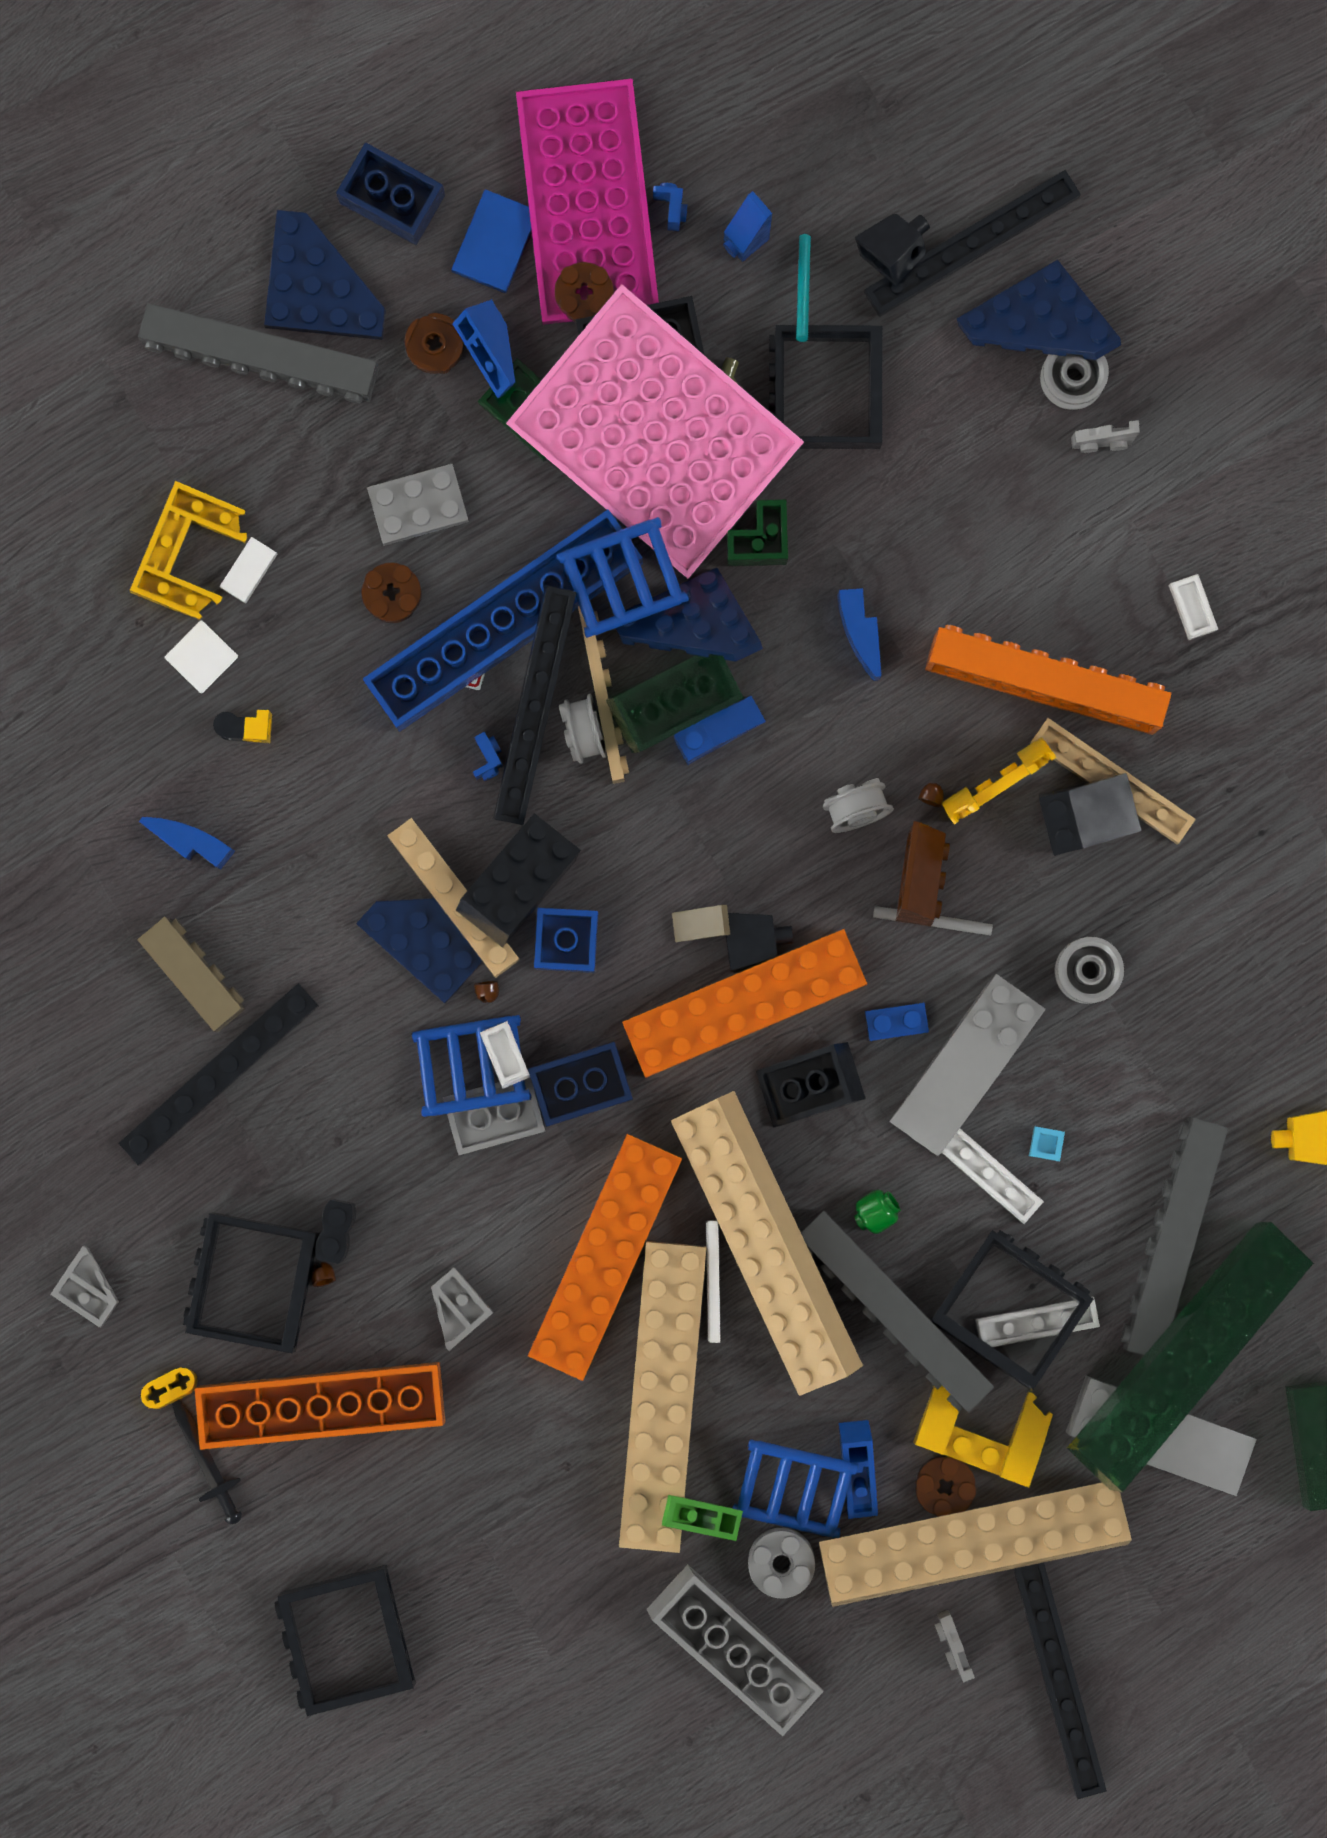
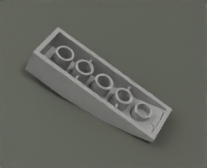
(967, 1064)
(1194, 1449)
(734, 1650)

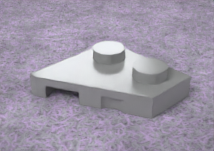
(1105, 436)
(86, 1289)
(458, 1307)
(956, 1657)

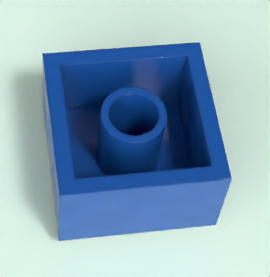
(566, 940)

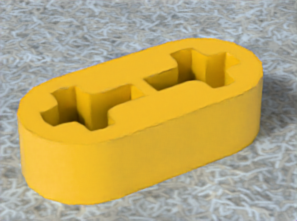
(172, 1394)

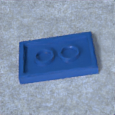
(494, 242)

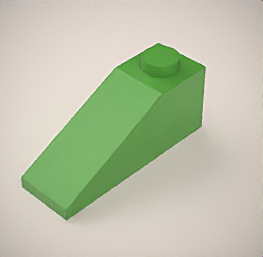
(702, 1517)

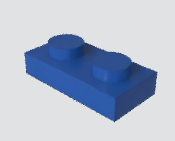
(896, 1021)

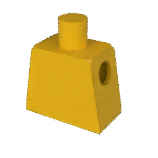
(1304, 1138)

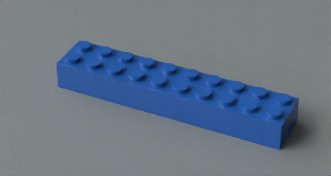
(486, 629)

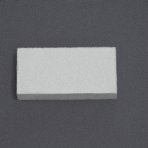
(248, 570)
(1193, 607)
(505, 1054)

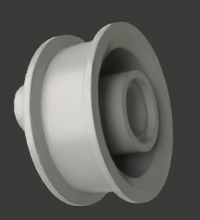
(1070, 393)
(583, 729)
(857, 806)
(1108, 965)
(784, 1582)

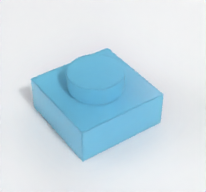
(1046, 1143)

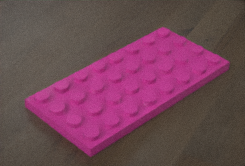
(586, 187)

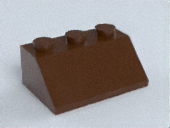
(922, 875)

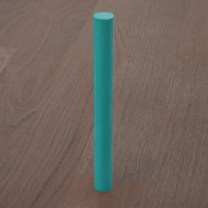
(803, 288)

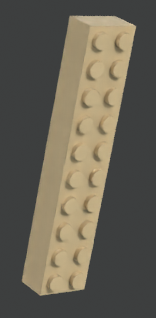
(767, 1244)
(662, 1393)
(973, 1543)

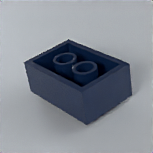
(390, 193)
(580, 1084)

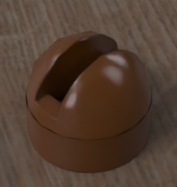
(932, 795)
(487, 991)
(322, 1276)

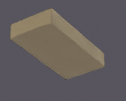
(701, 923)

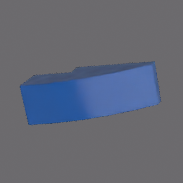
(860, 631)
(189, 840)

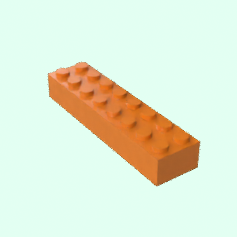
(1048, 680)
(744, 1003)
(605, 1257)
(319, 1405)

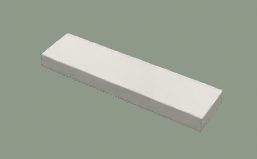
(992, 1176)
(713, 1292)
(1032, 1323)

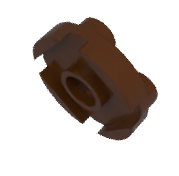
(580, 275)
(419, 351)
(405, 602)
(948, 1469)

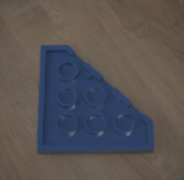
(315, 286)
(1044, 315)
(702, 626)
(423, 942)

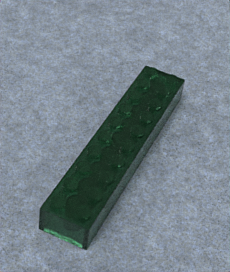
(1190, 1356)

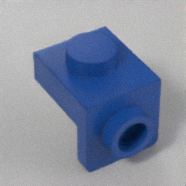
(677, 210)
(490, 750)

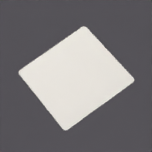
(201, 656)

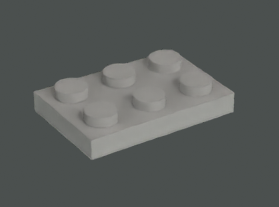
(417, 504)
(495, 1124)

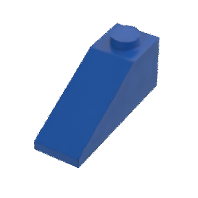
(748, 228)
(488, 343)
(718, 729)
(857, 1448)

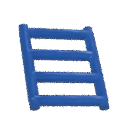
(648, 606)
(462, 1103)
(816, 1464)

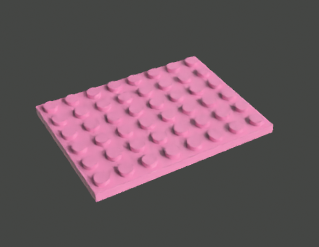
(654, 430)

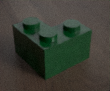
(764, 545)

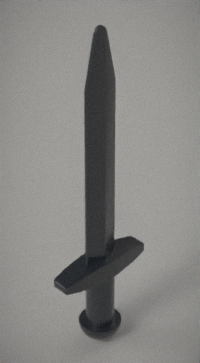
(207, 1465)

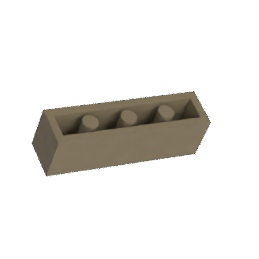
(191, 973)

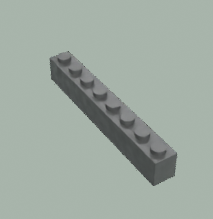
(258, 353)
(1175, 1234)
(896, 1312)

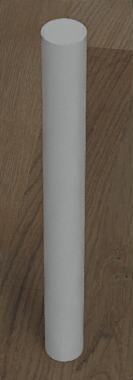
(942, 922)

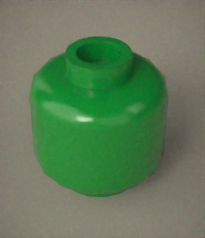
(877, 1211)

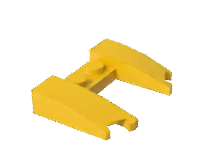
(182, 508)
(1032, 758)
(1011, 1462)

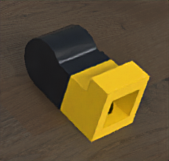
(244, 728)

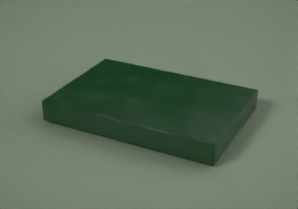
(507, 405)

